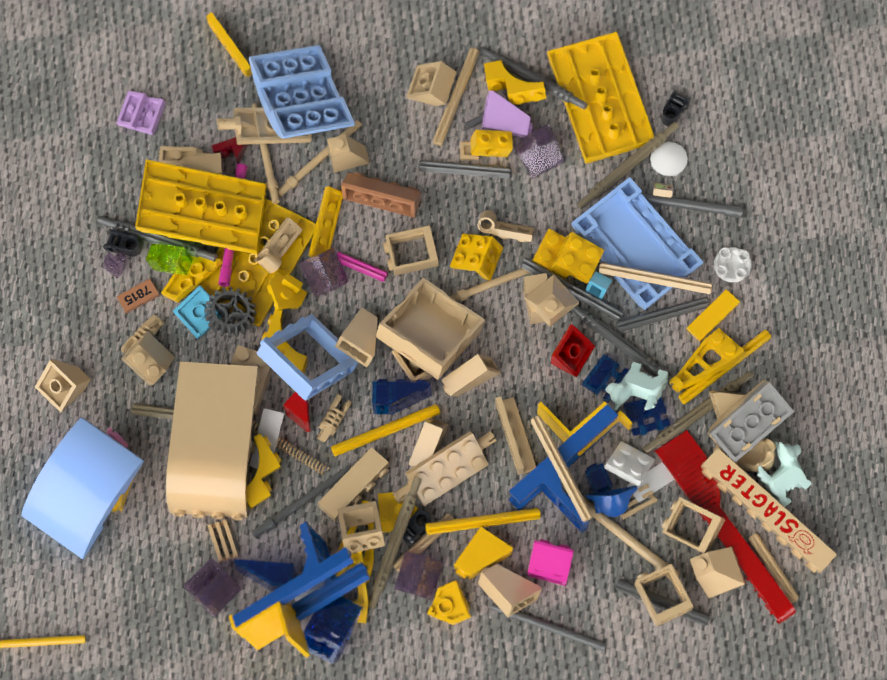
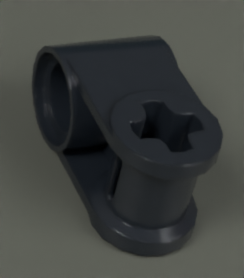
(676, 106)
(120, 241)
(415, 530)

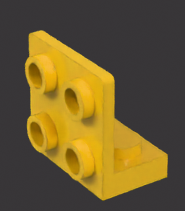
(477, 254)

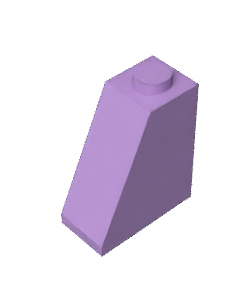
(504, 116)

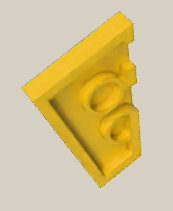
(181, 285)

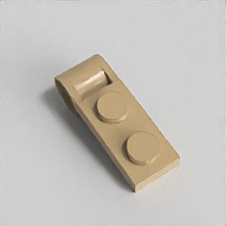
(504, 230)
(278, 245)

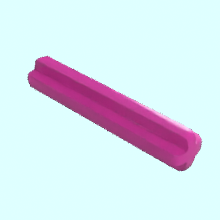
(362, 267)

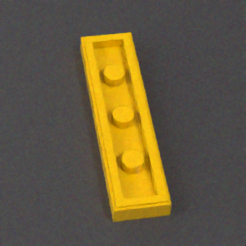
(229, 44)
(326, 221)

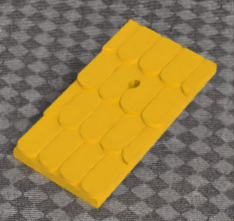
(602, 78)
(201, 206)
(249, 274)

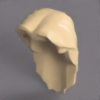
(760, 455)

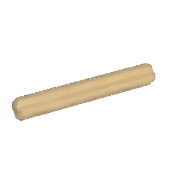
(421, 544)
(773, 567)

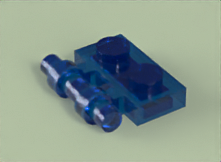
(601, 374)
(636, 413)

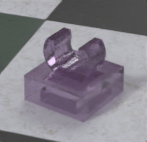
(114, 264)

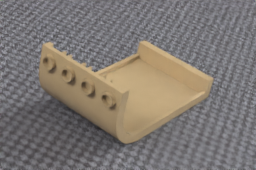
(211, 440)

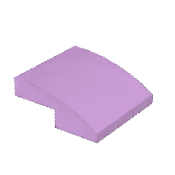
(133, 110)

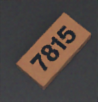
(138, 296)

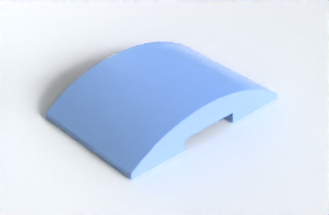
(299, 92)
(80, 486)

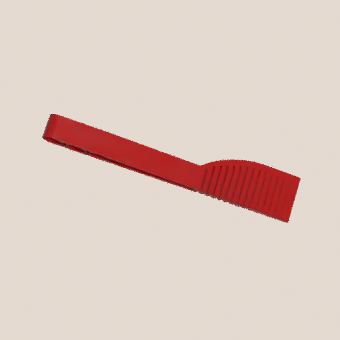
(684, 462)

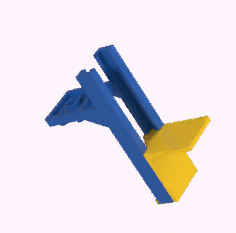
(576, 443)
(271, 615)

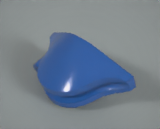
(612, 502)

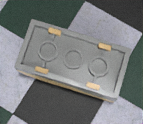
(749, 420)

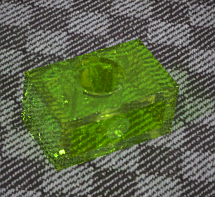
(169, 259)

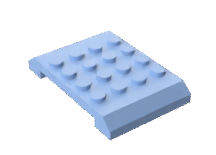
(637, 239)

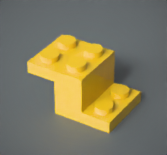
(568, 255)

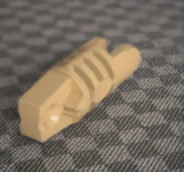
(151, 325)
(332, 419)

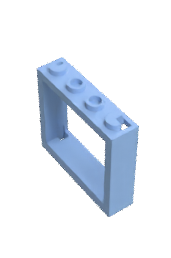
(290, 373)

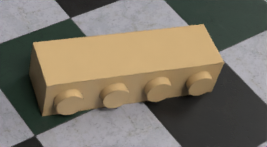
(354, 483)

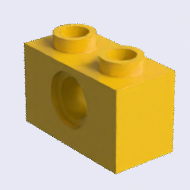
(491, 143)

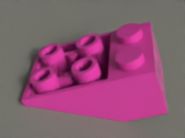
(550, 562)

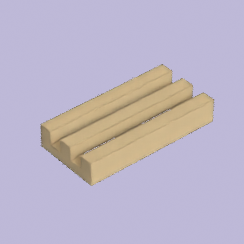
(649, 494)
(218, 525)

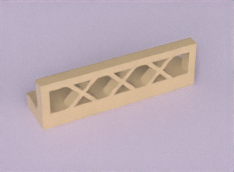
(515, 435)

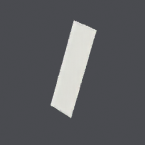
(269, 426)
(655, 478)

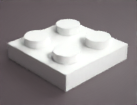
(629, 463)

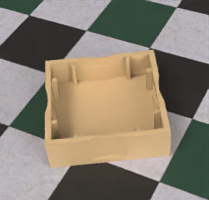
(430, 328)

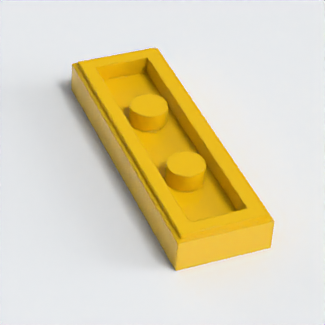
(713, 315)

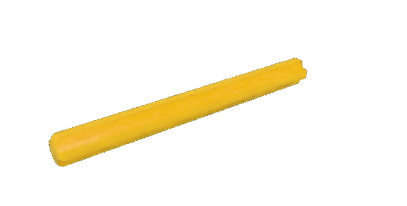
(749, 348)
(385, 430)
(482, 521)

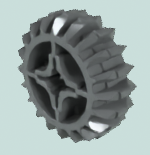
(223, 309)

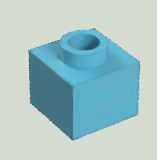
(598, 285)

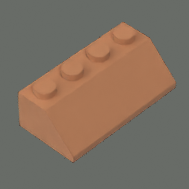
(381, 194)

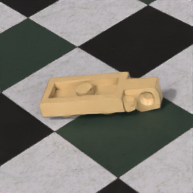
(175, 155)

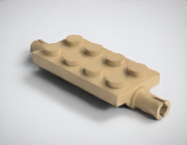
(254, 128)
(447, 467)

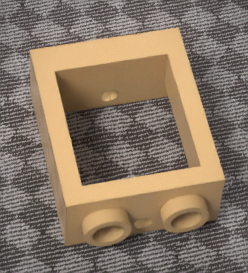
(399, 237)
(360, 515)
(710, 535)
(673, 612)

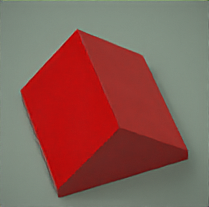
(572, 351)
(298, 411)

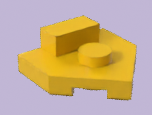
(286, 291)
(389, 511)
(450, 604)

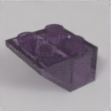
(212, 587)

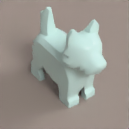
(639, 385)
(786, 476)

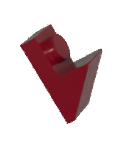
(230, 146)

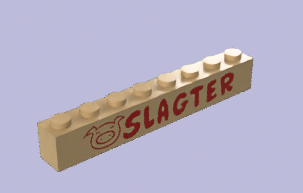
(768, 511)

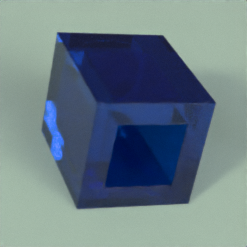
(597, 478)

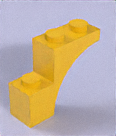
(517, 90)
(275, 323)
(269, 462)

